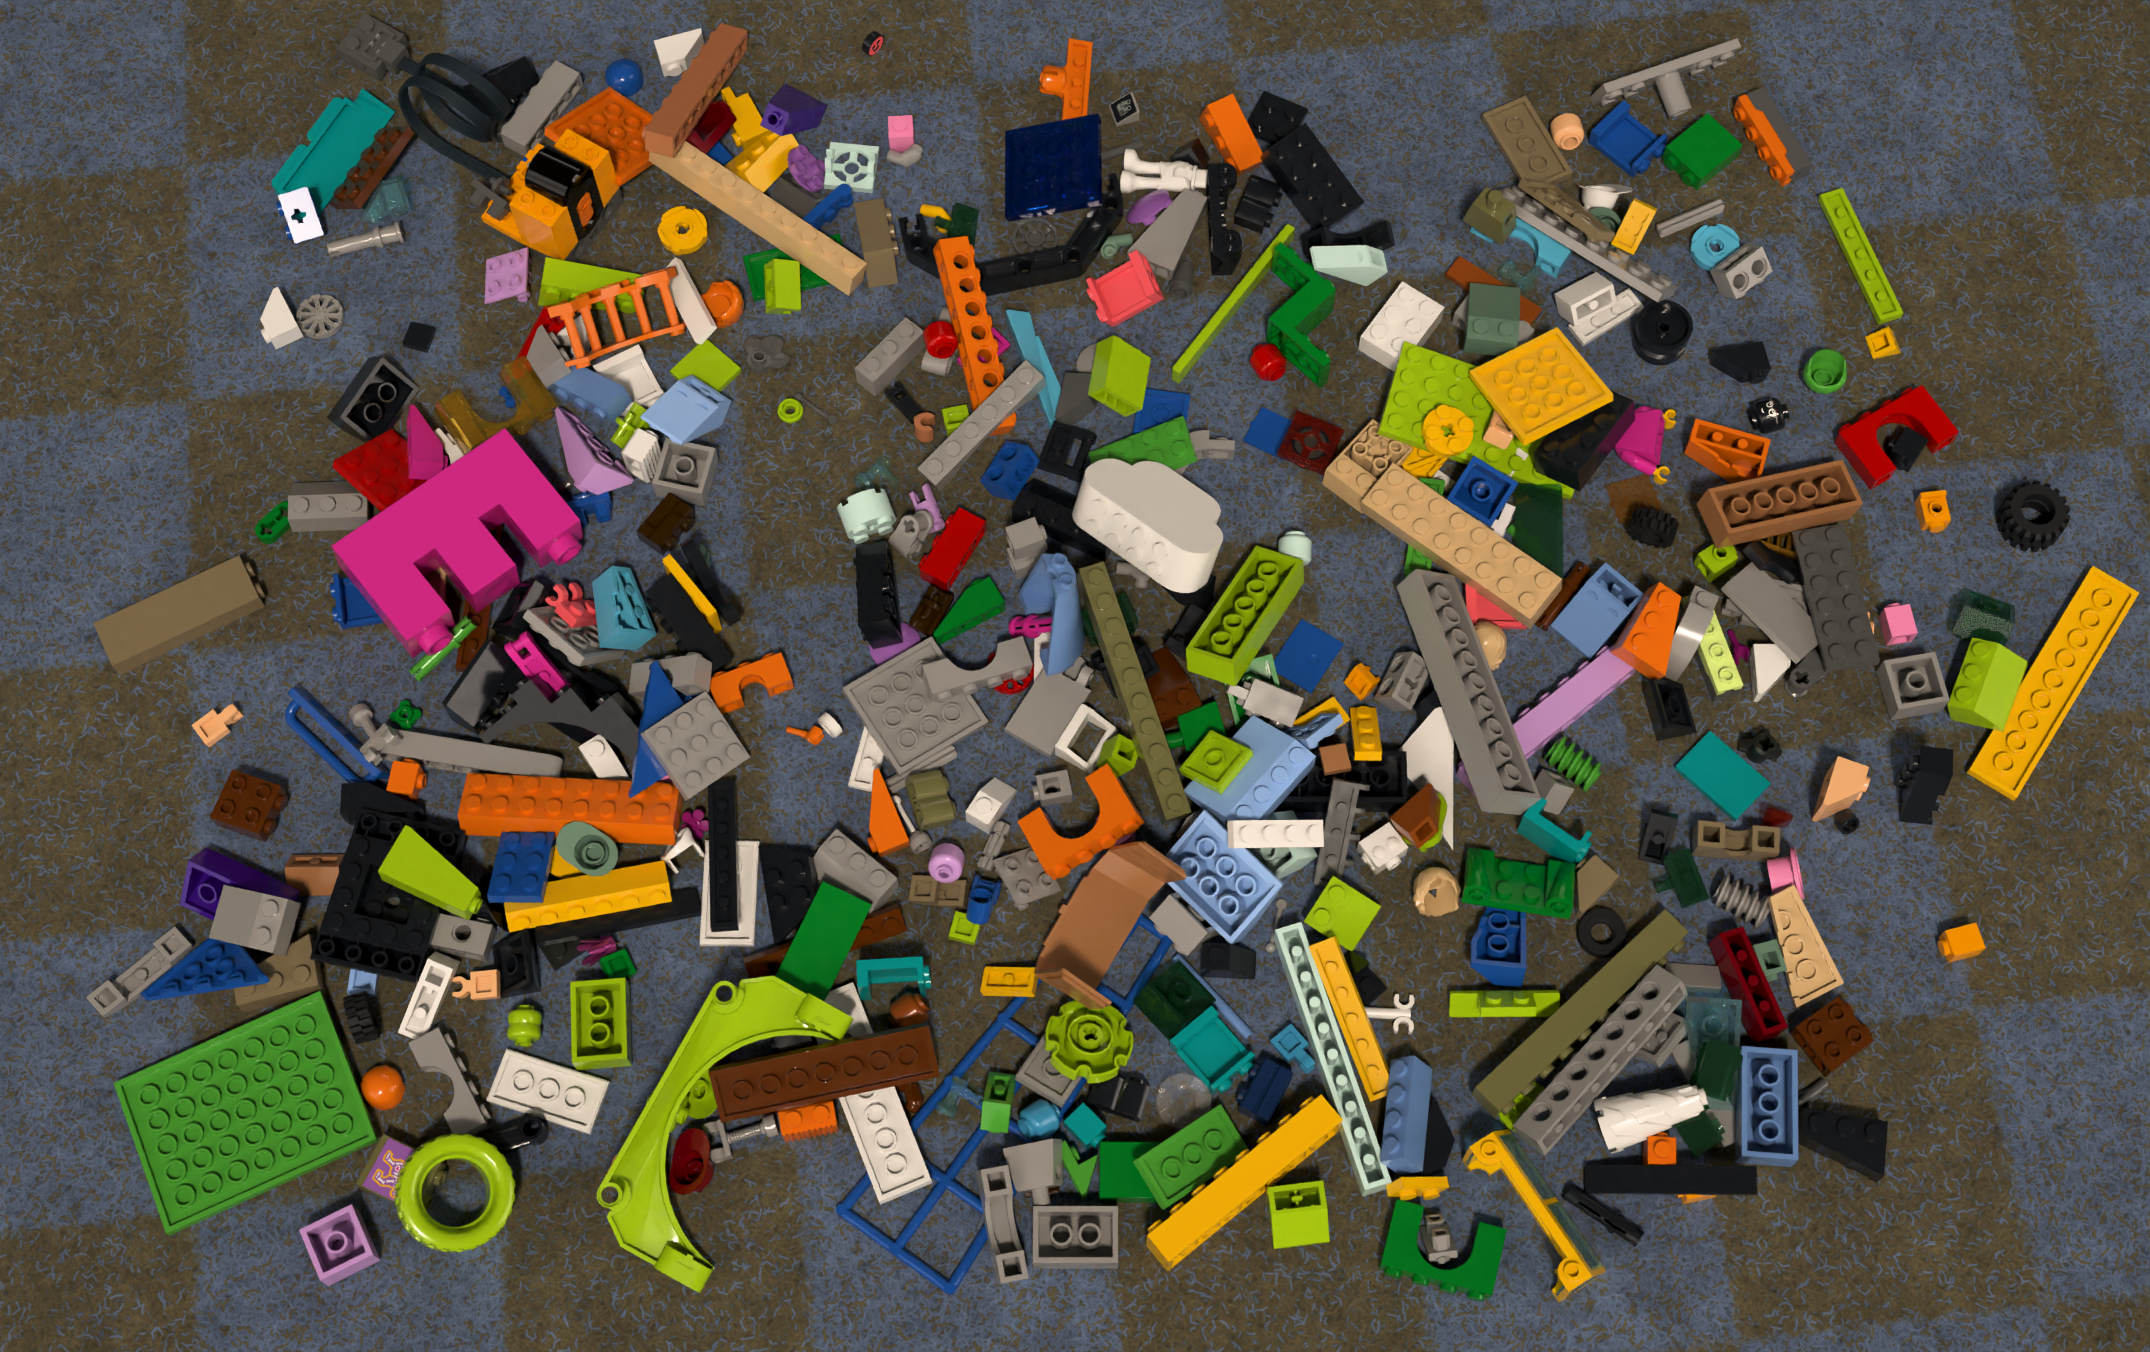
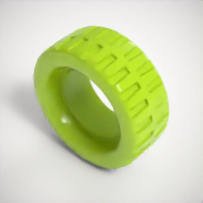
(497, 1204)

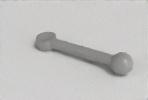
(1281, 905)

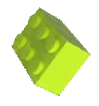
(600, 1024)

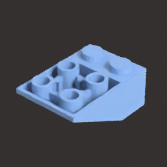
(687, 410)

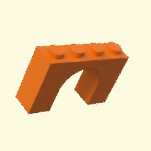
(1116, 819)

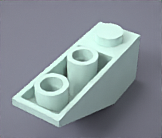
(1350, 262)

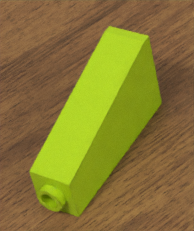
(428, 875)

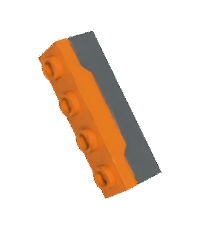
(1772, 137)

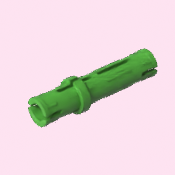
(428, 663)

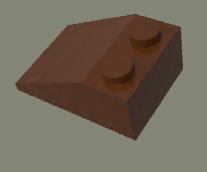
(1171, 690)

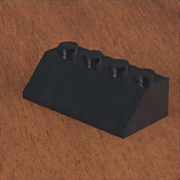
(1054, 511)

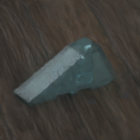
(1717, 1020)

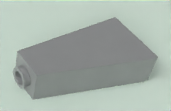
(1171, 233)

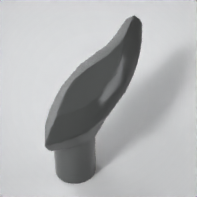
(569, 482)

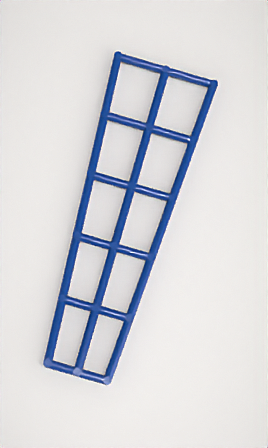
(946, 1179)

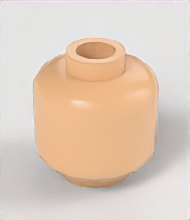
(1567, 131)

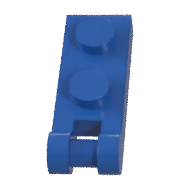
(828, 208)

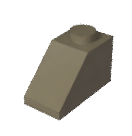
(1591, 884)

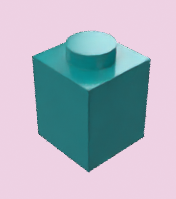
(1085, 1127)

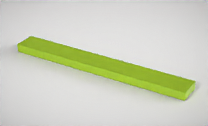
(1230, 306)

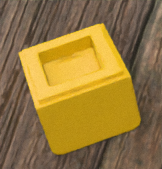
(1882, 343)

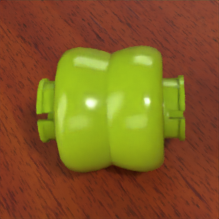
(524, 1025)

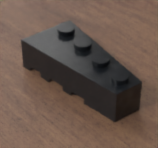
(877, 595)
(685, 623)

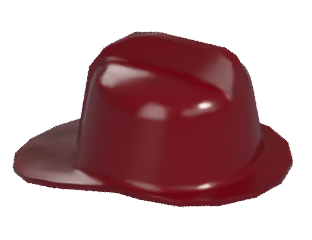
(691, 1163)

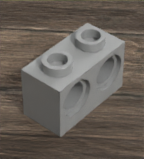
(1741, 271)
(1402, 681)

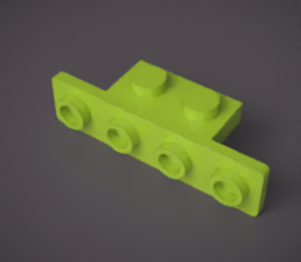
(1504, 1003)

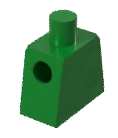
(1194, 727)

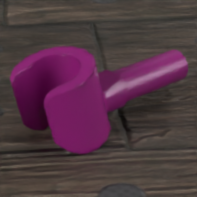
(1739, 650)

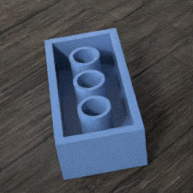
(1767, 1107)

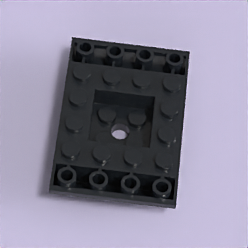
(358, 926)

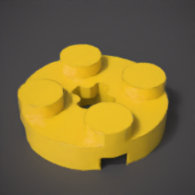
(683, 243)
(1454, 419)

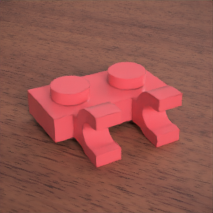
(573, 610)

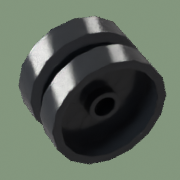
(1662, 332)

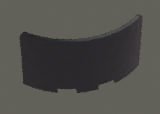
(590, 682)

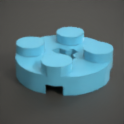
(1712, 235)

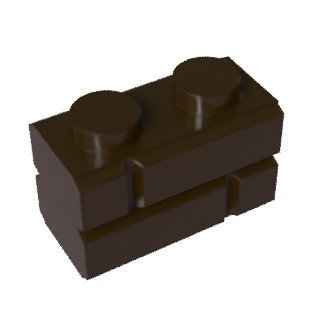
(666, 524)

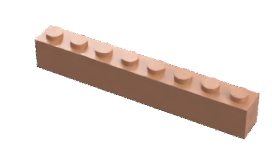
(695, 90)

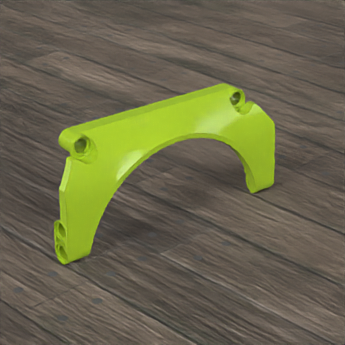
(643, 1211)

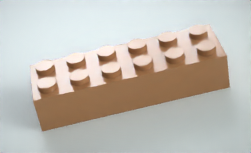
(1779, 503)

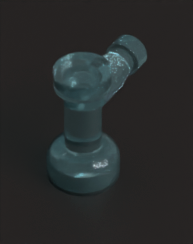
(1524, 282)
(865, 481)
(957, 1090)

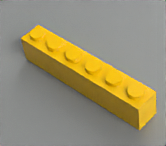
(593, 896)

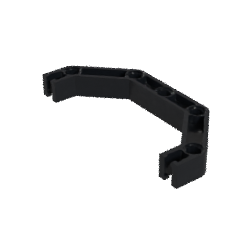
(1044, 266)

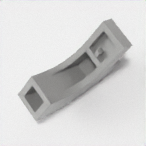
(1210, 448)
(1690, 630)

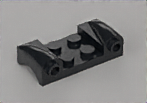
(1224, 244)

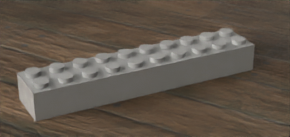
(1468, 693)

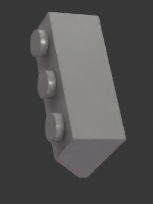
(326, 507)
(853, 871)

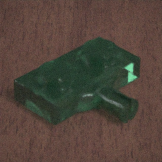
(962, 222)
(1683, 879)

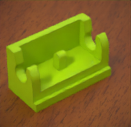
(782, 286)

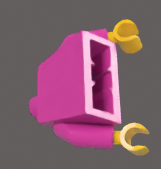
(1643, 441)

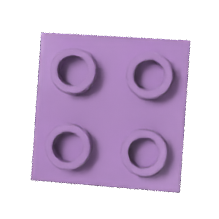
(508, 276)

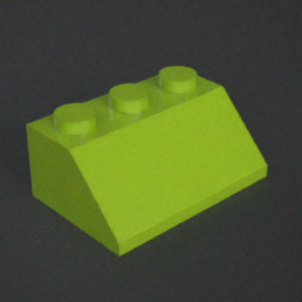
(1986, 685)

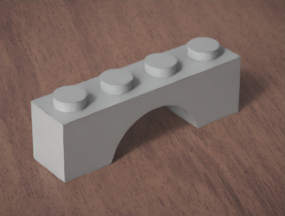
(946, 680)
(435, 1055)
(1003, 1240)

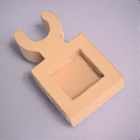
(482, 985)

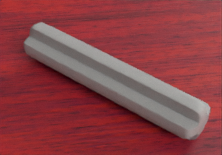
(1689, 218)
(896, 783)

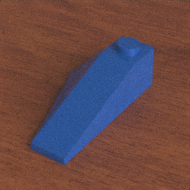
(1500, 947)

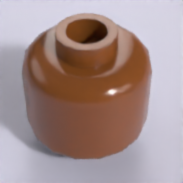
(909, 1010)

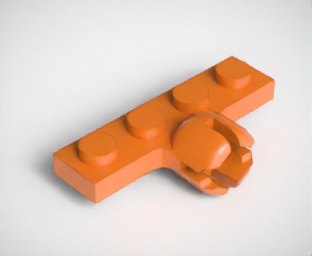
(1070, 81)

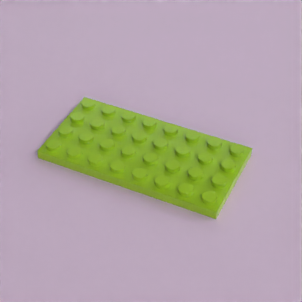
(1433, 379)

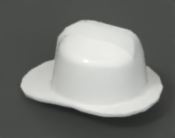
(1602, 195)

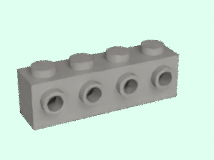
(541, 108)

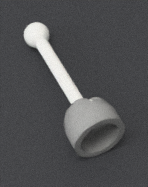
(917, 837)

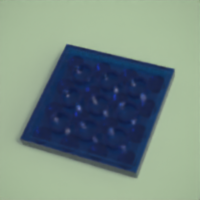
(1053, 168)

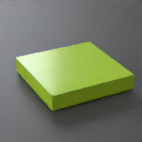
(707, 365)
(1216, 762)

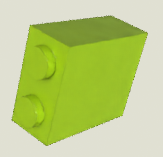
(1119, 376)

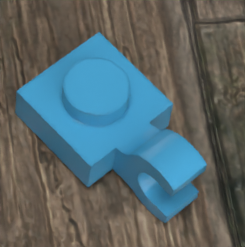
(1291, 1046)

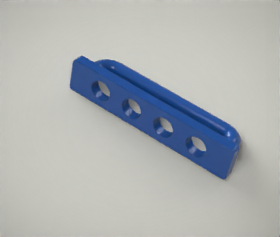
(303, 699)

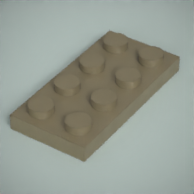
(1526, 142)

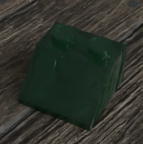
(1983, 618)
(1173, 1000)

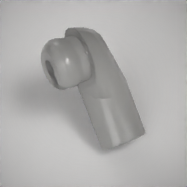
(906, 158)

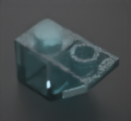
(386, 199)

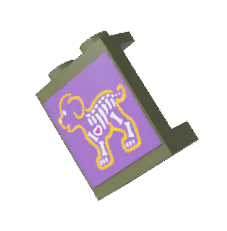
(384, 1165)

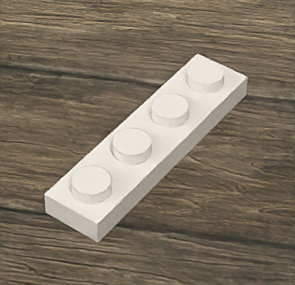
(1275, 833)

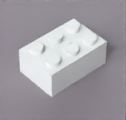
(1404, 317)

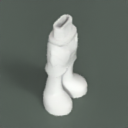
(1173, 175)

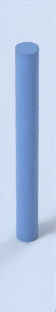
(1219, 1004)

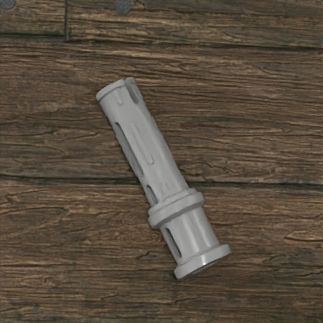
(377, 237)

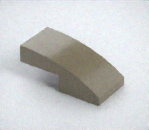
(928, 891)

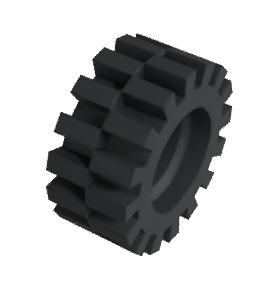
(1653, 527)
(361, 1017)

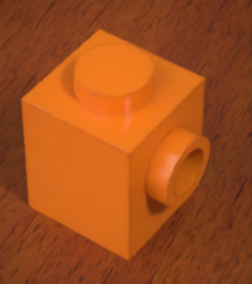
(406, 779)
(1659, 1150)

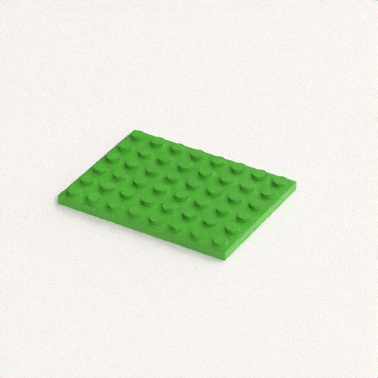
(245, 1112)

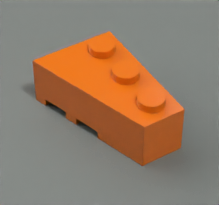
(1232, 134)
(1727, 451)
(1650, 632)

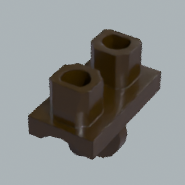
(930, 611)

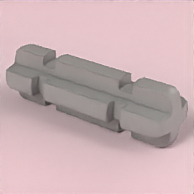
(994, 846)

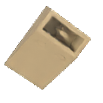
(1363, 464)

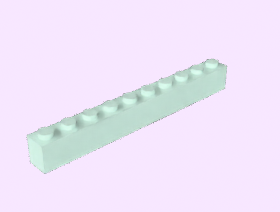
(1331, 1059)

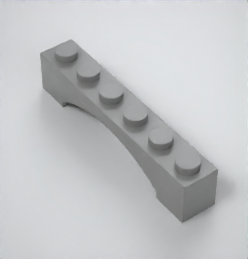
(1003, 402)

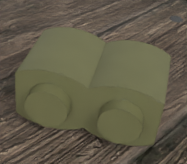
(930, 800)

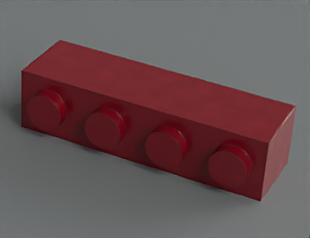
(1748, 983)

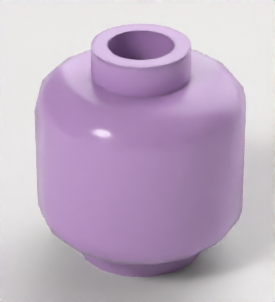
(946, 863)

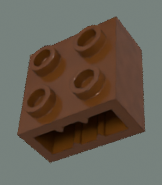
(249, 806)
(1832, 1036)

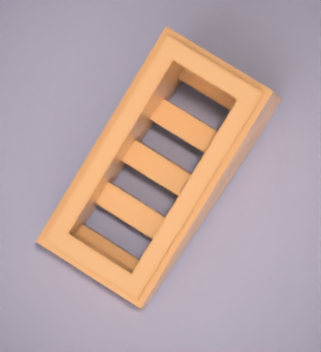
(1497, 434)

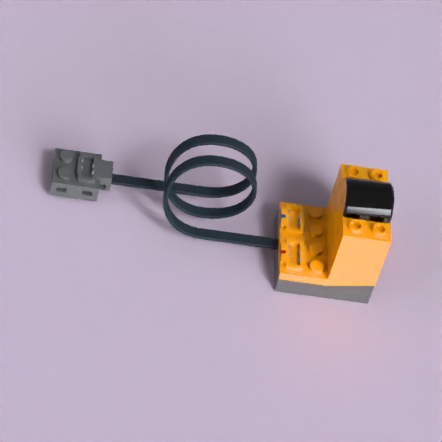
(558, 192)

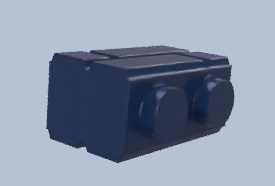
(1265, 1091)

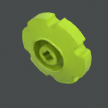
(1088, 1042)

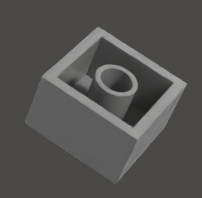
(685, 472)
(1912, 686)

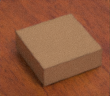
(1334, 759)

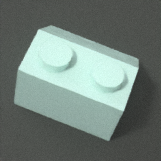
(1284, 860)

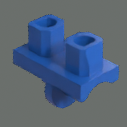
(590, 503)

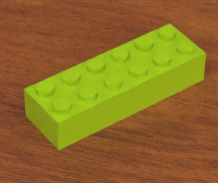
(1245, 616)

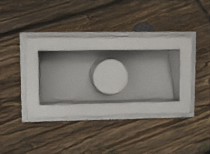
(1696, 977)

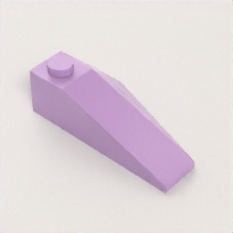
(588, 458)

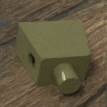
(1492, 215)

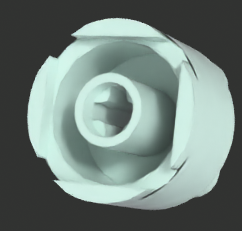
(867, 514)

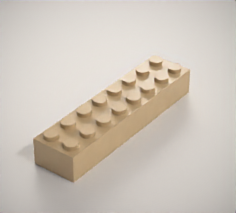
(1461, 545)

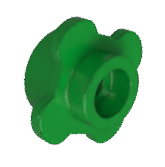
(405, 708)

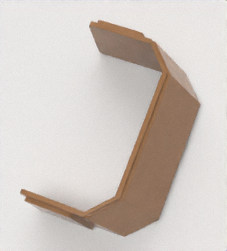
(1101, 918)

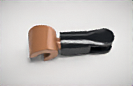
(914, 414)

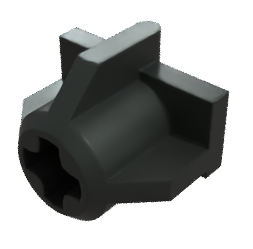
(1760, 747)

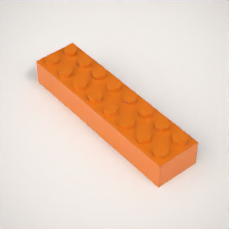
(547, 804)

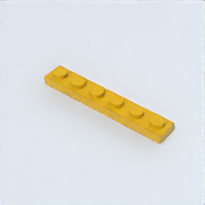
(1352, 1017)

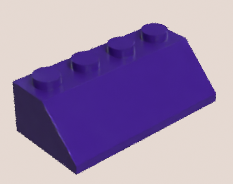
(210, 871)

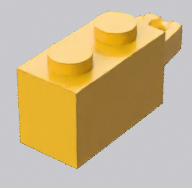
(747, 126)

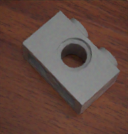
(476, 947)

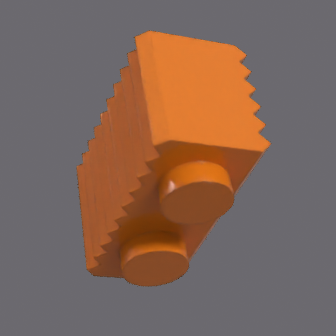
(808, 1121)

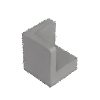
(1554, 789)

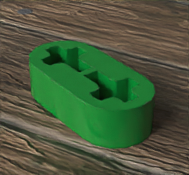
(275, 522)

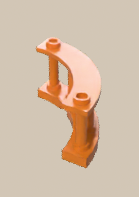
(606, 295)

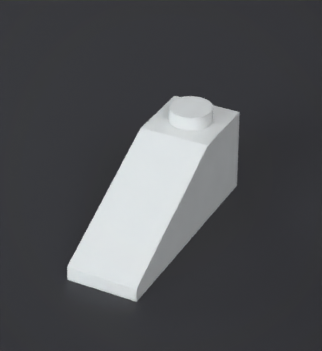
(429, 995)

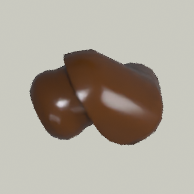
(913, 1096)

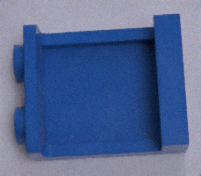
(1627, 141)
(351, 607)

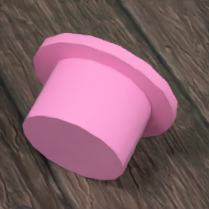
(1785, 872)

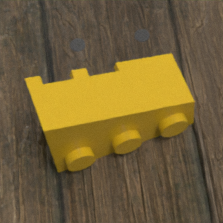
(763, 160)

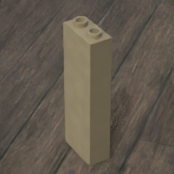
(180, 614)

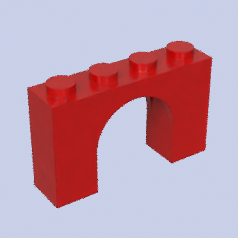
(1913, 409)

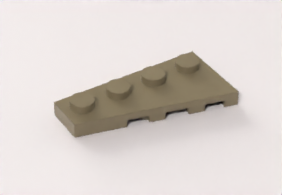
(1568, 208)

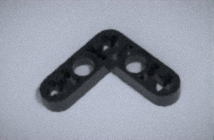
(707, 583)

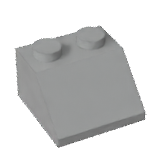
(1182, 925)

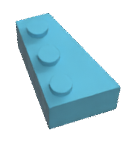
(621, 611)

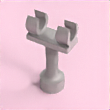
(361, 717)
(767, 1126)

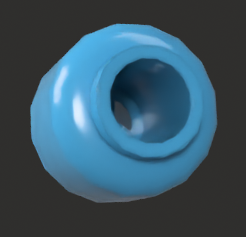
(1039, 1120)

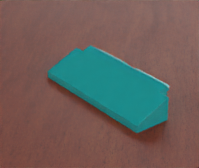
(334, 149)

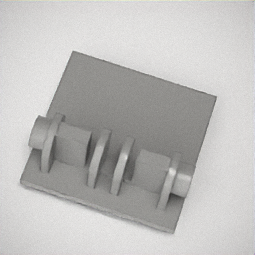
(1024, 878)

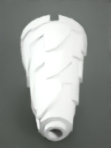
(1634, 1117)

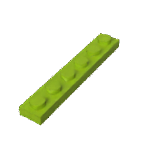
(1860, 256)

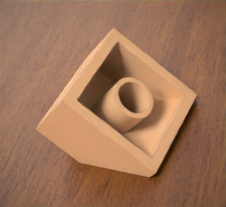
(1841, 787)

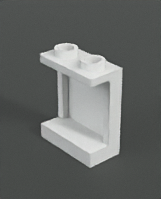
(633, 373)

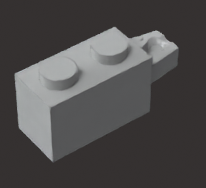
(1268, 701)

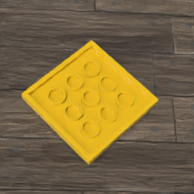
(1541, 386)

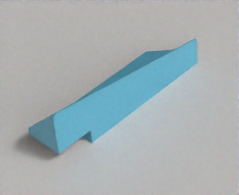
(1031, 349)

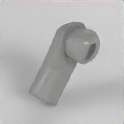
(1141, 578)

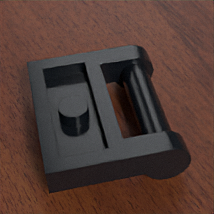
(1058, 448)

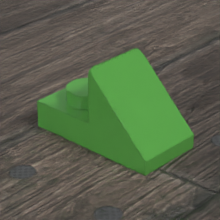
(1080, 1174)

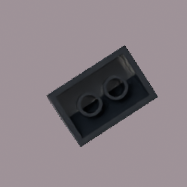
(373, 400)
(479, 688)

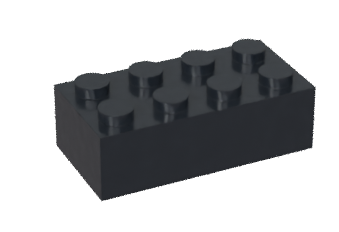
(1311, 179)
(1580, 447)

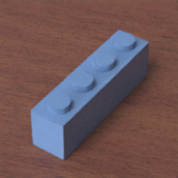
(592, 393)
(1406, 1115)

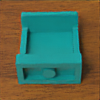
(1551, 837)
(891, 971)
(1212, 1051)

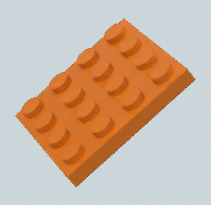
(612, 124)

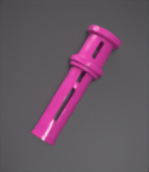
(1025, 623)

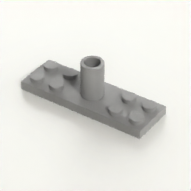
(1667, 78)

